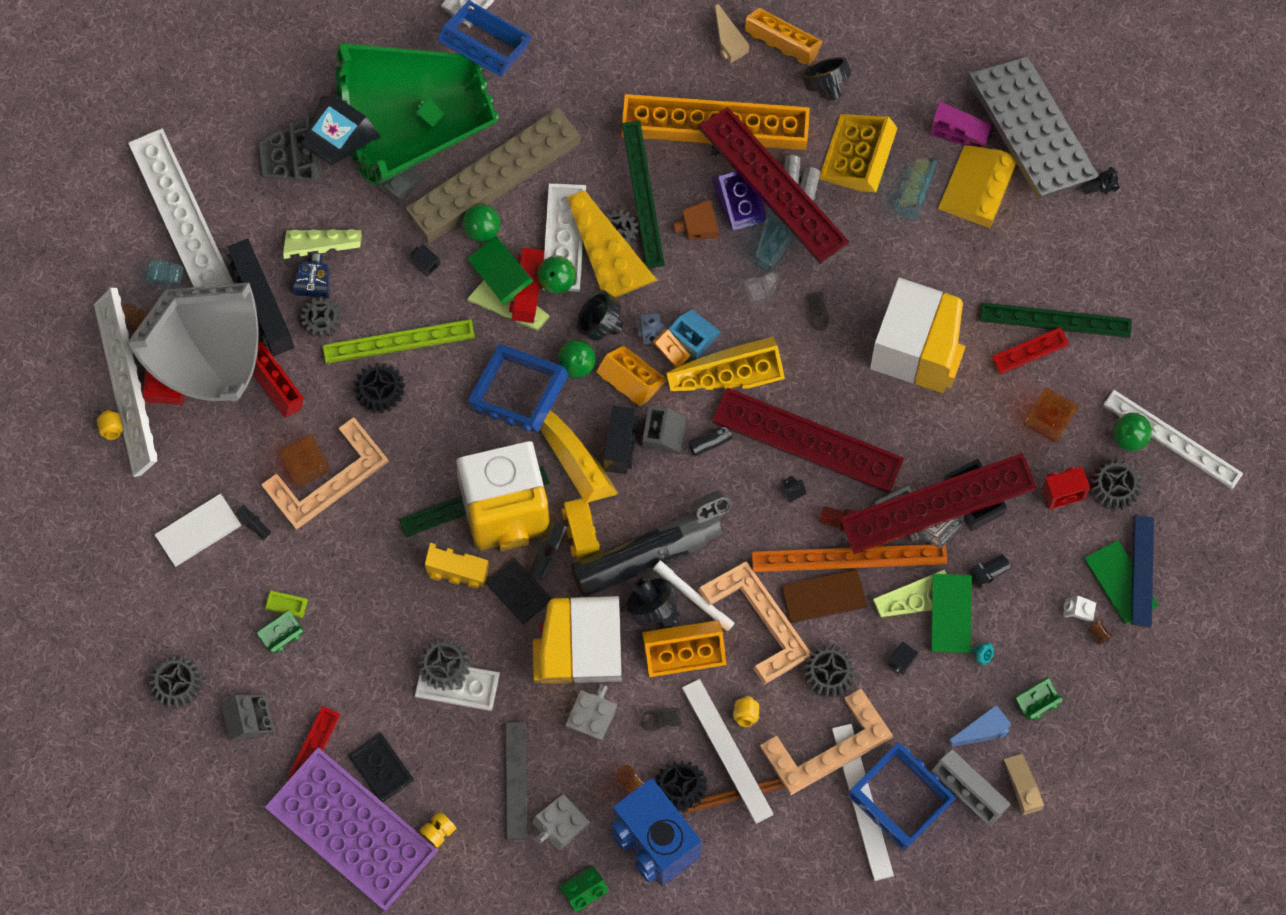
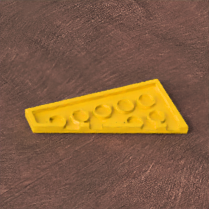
(612, 258)

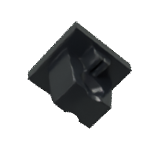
(793, 488)

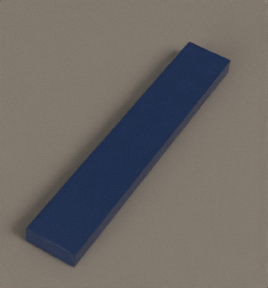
(1142, 571)

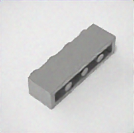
(971, 787)

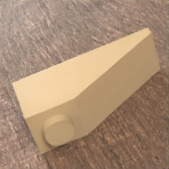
(730, 39)
(1023, 785)

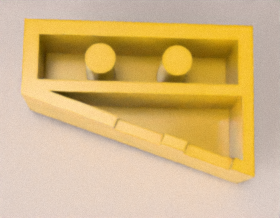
(580, 529)

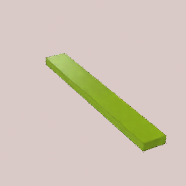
(398, 341)

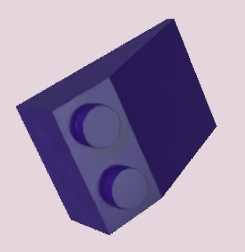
(738, 200)

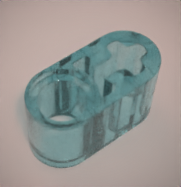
(164, 273)

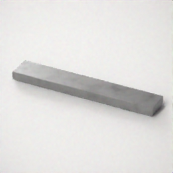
(516, 781)

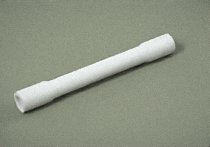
(668, 574)

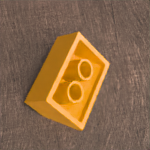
(630, 375)

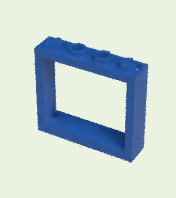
(477, 51)
(534, 423)
(879, 818)

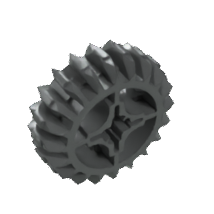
(1110, 479)
(451, 662)
(178, 666)
(848, 673)

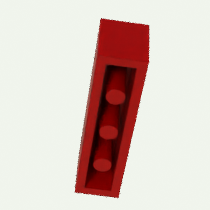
(525, 302)
(276, 383)

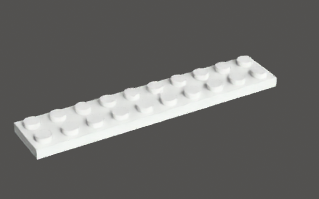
(179, 210)
(125, 382)

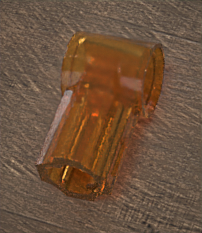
(630, 784)

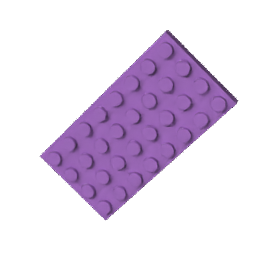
(351, 829)

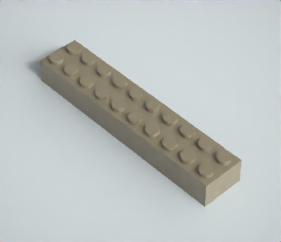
(493, 175)

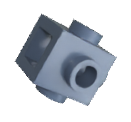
(650, 327)

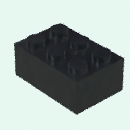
(621, 440)
(983, 516)

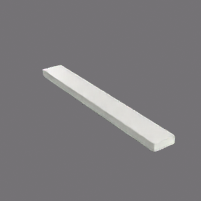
(1178, 442)
(727, 751)
(870, 832)

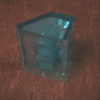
(915, 188)

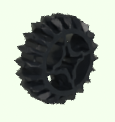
(371, 388)
(694, 780)

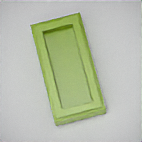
(282, 602)

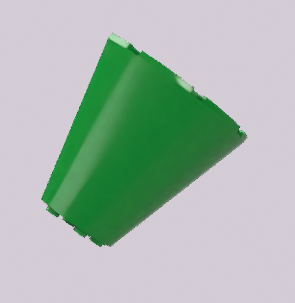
(387, 89)

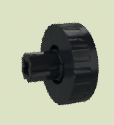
(827, 76)
(600, 316)
(652, 601)

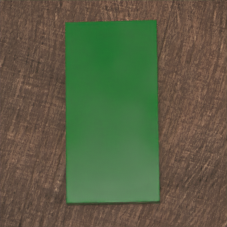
(500, 270)
(1114, 574)
(951, 613)

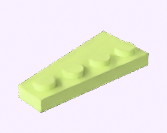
(320, 240)
(487, 299)
(907, 599)

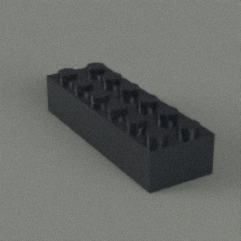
(270, 320)

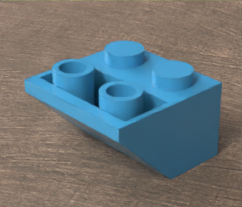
(694, 333)

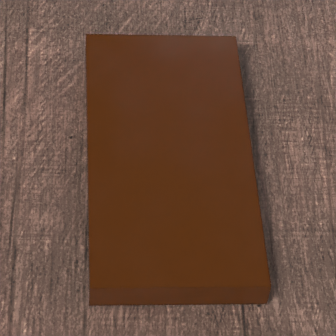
(824, 596)

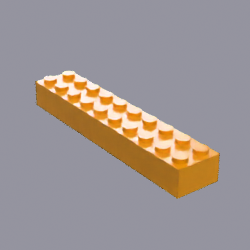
(680, 120)

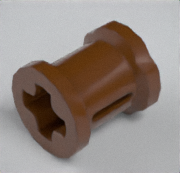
(1100, 632)

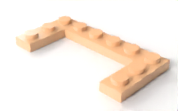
(301, 512)
(793, 647)
(799, 777)

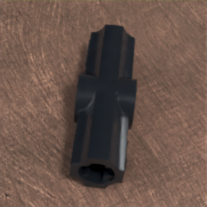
(553, 538)

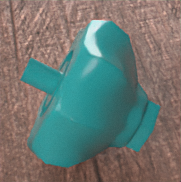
(983, 653)

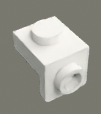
(1079, 608)

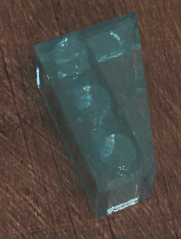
(773, 243)

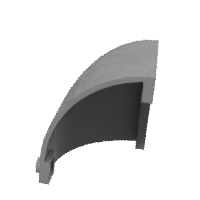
(201, 340)

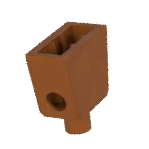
(698, 222)

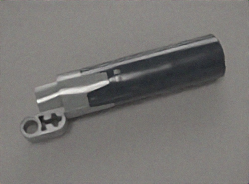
(646, 550)

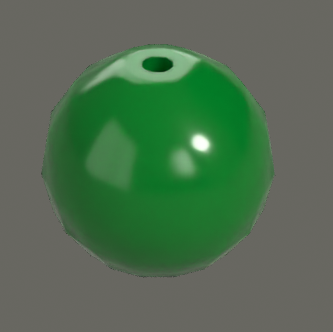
(481, 223)
(556, 274)
(577, 358)
(1132, 432)

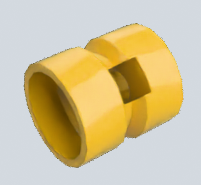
(431, 832)

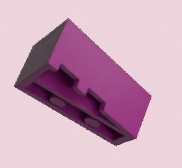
(959, 127)

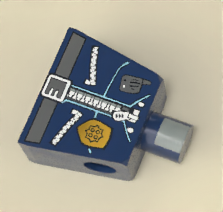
(312, 278)

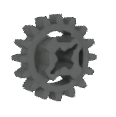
(621, 220)
(321, 308)

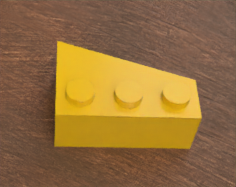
(456, 567)

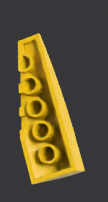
(738, 366)
(577, 461)

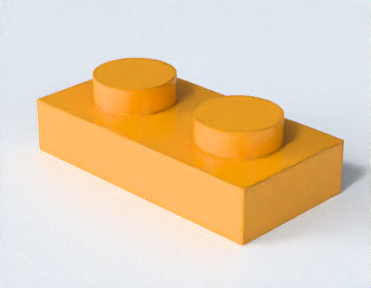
(671, 348)

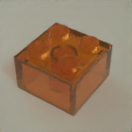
(1051, 415)
(304, 461)

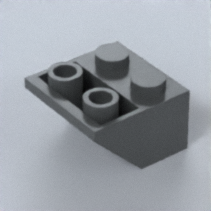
(664, 430)
(247, 717)

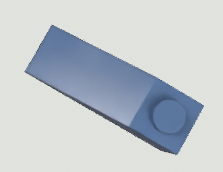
(983, 729)

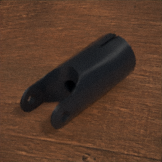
(709, 441)

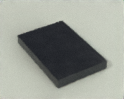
(518, 591)
(381, 767)

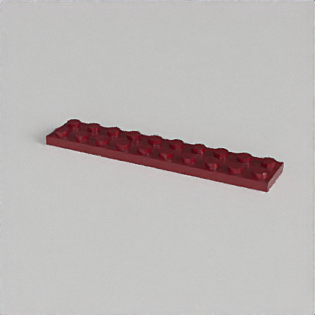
(774, 185)
(808, 440)
(938, 503)

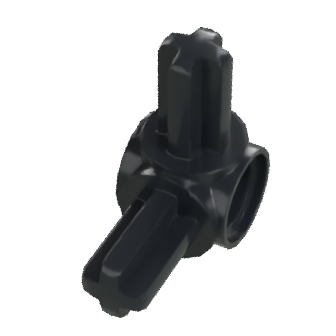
(1105, 182)

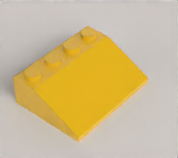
(859, 152)
(978, 184)

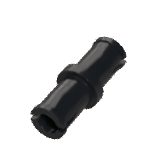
(253, 522)

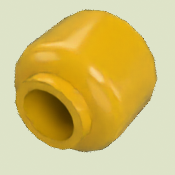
(110, 425)
(746, 711)

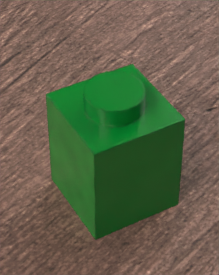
(429, 113)

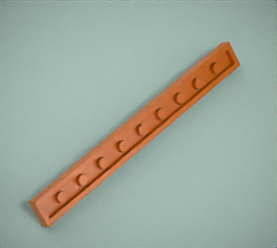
(844, 558)

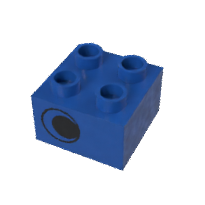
(656, 832)

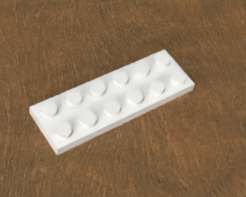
(561, 228)

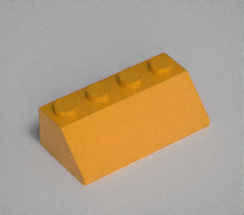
(783, 36)
(684, 648)

